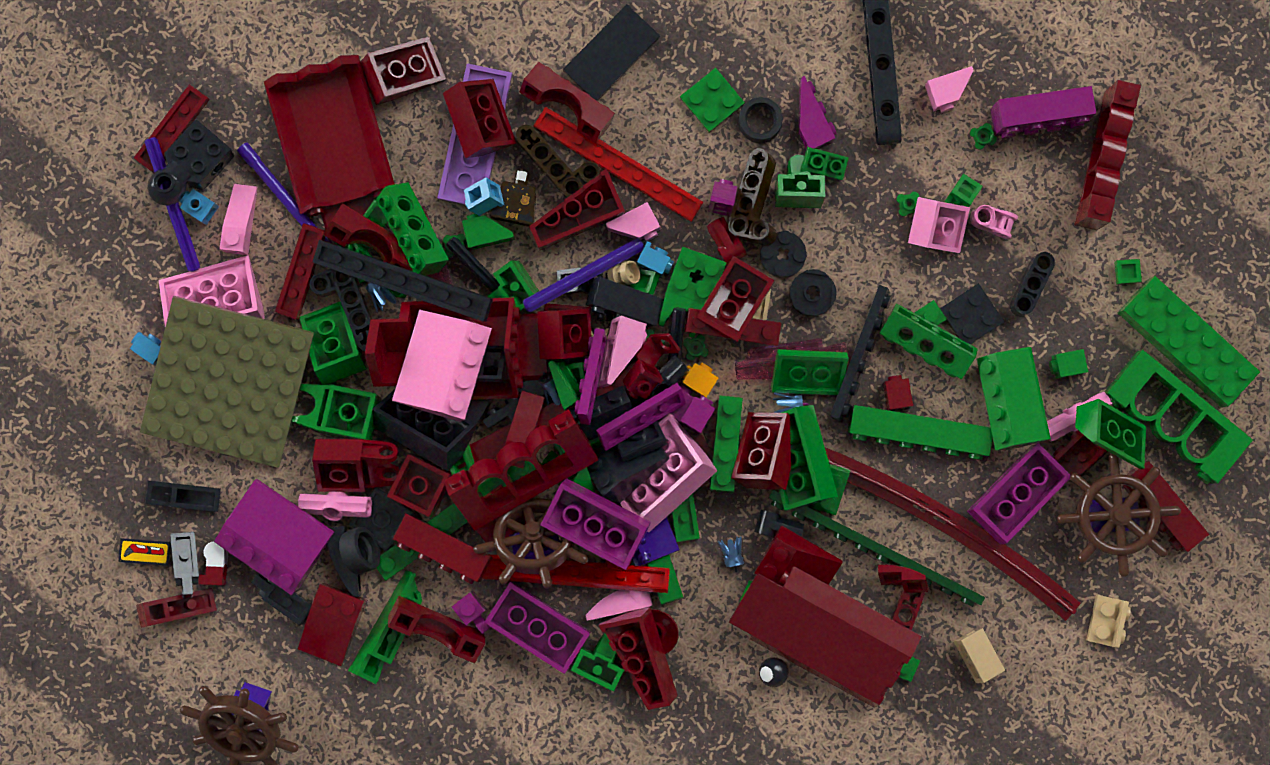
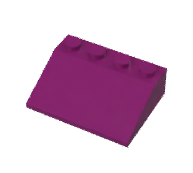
(274, 537)

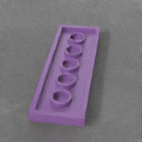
(461, 171)

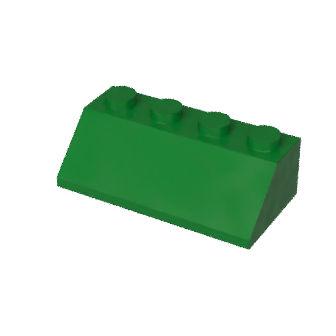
(1013, 398)
(810, 471)

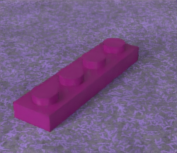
(589, 385)
(641, 416)

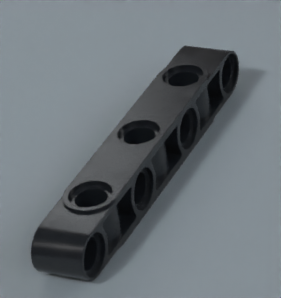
(882, 82)

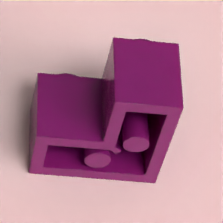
(695, 412)

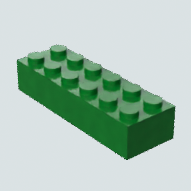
(1188, 342)

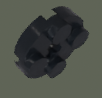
(782, 267)
(804, 282)

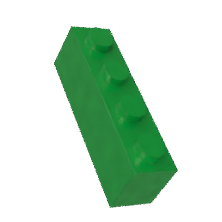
(726, 443)

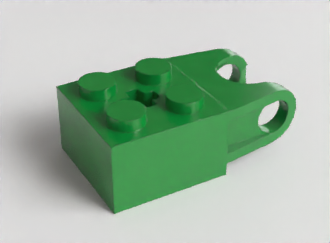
(682, 291)
(332, 408)

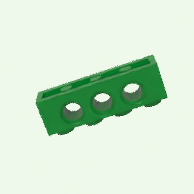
(412, 229)
(922, 330)

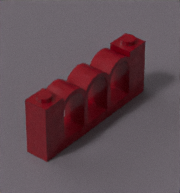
(1107, 155)
(561, 430)

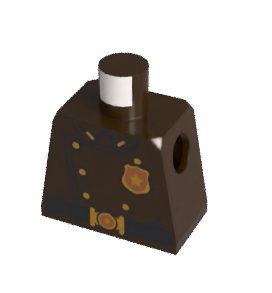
(518, 201)

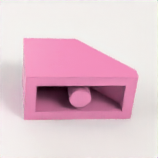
(947, 89)
(636, 223)

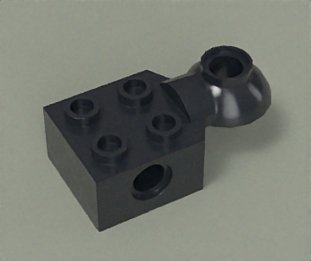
(191, 159)

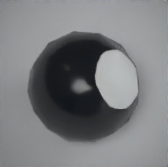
(773, 672)

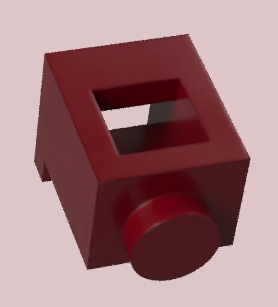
(641, 379)

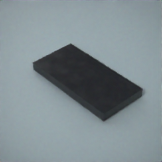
(611, 53)

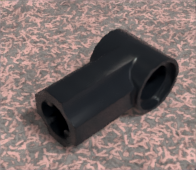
(671, 374)
(769, 524)

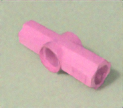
(1066, 421)
(335, 505)

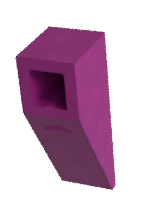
(813, 126)

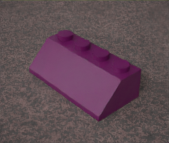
(595, 523)

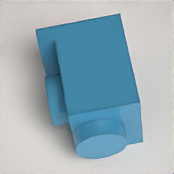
(483, 196)
(204, 211)
(655, 260)
(146, 347)

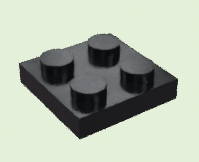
(972, 315)

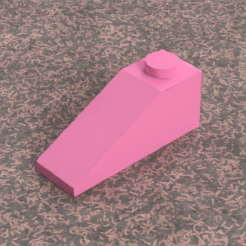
(239, 220)
(623, 342)

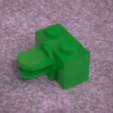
(798, 187)
(514, 283)
(599, 664)

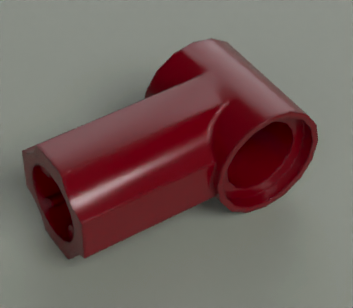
(727, 243)

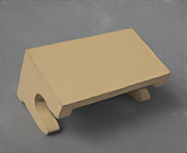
(979, 656)

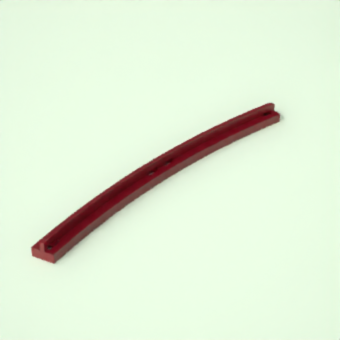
(960, 530)

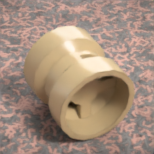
(625, 273)

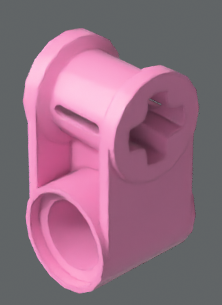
(998, 221)

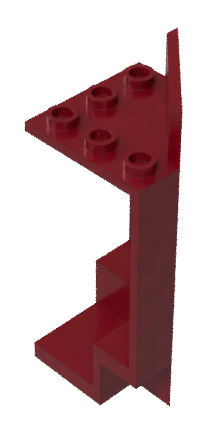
(515, 331)

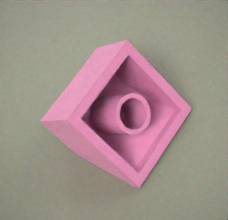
(938, 225)

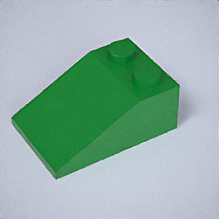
(333, 344)

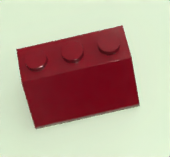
(479, 117)

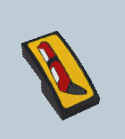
(144, 551)

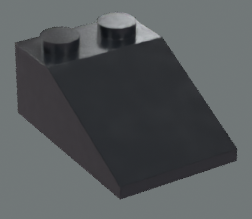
(619, 478)

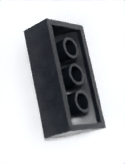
(423, 432)

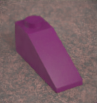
(722, 197)

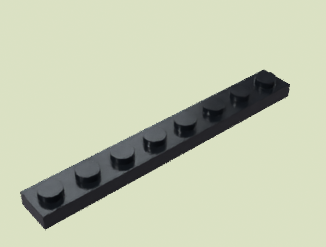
(403, 280)

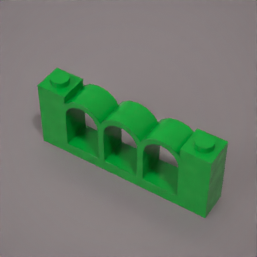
(1225, 449)

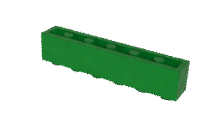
(920, 431)

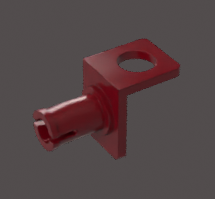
(654, 348)

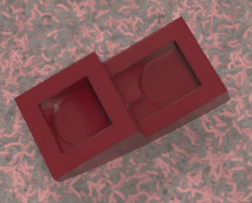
(896, 575)

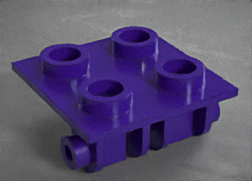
(656, 544)

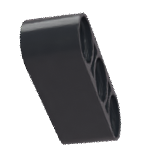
(1040, 276)

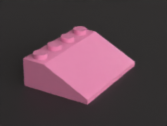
(222, 285)
(441, 365)
(675, 479)

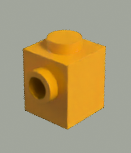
(700, 379)

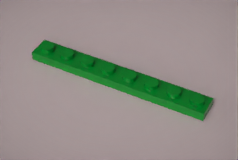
(447, 521)

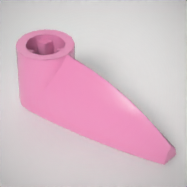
(620, 602)

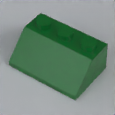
(1112, 431)

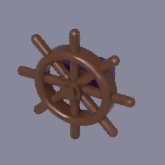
(1119, 516)
(533, 546)
(243, 720)

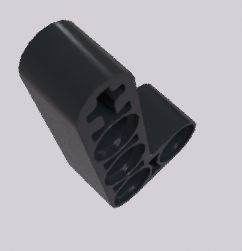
(343, 291)

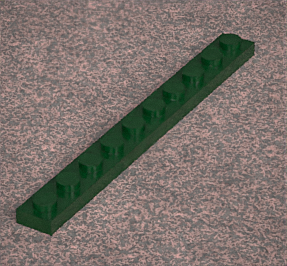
(883, 553)

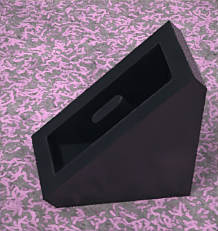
(493, 365)

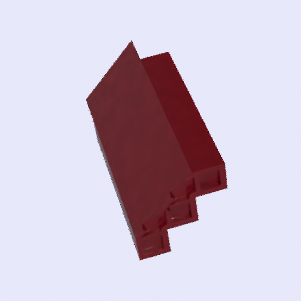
(329, 137)
(826, 633)

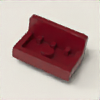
(1079, 454)

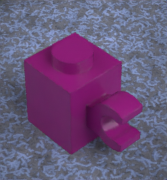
(470, 610)

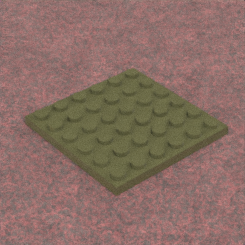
(226, 381)

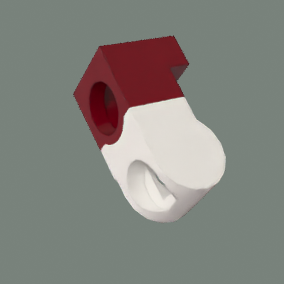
(215, 565)

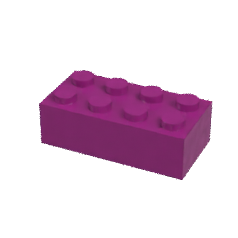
(1043, 111)
(1019, 493)
(537, 627)

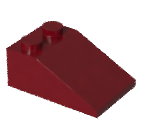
(401, 70)
(735, 298)
(764, 452)
(791, 551)
(331, 624)

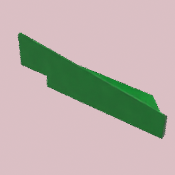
(383, 641)

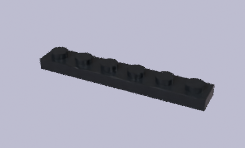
(858, 362)

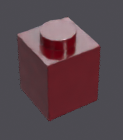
(897, 393)

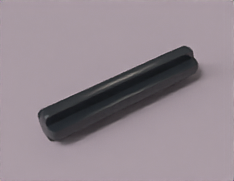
(472, 264)
(677, 329)

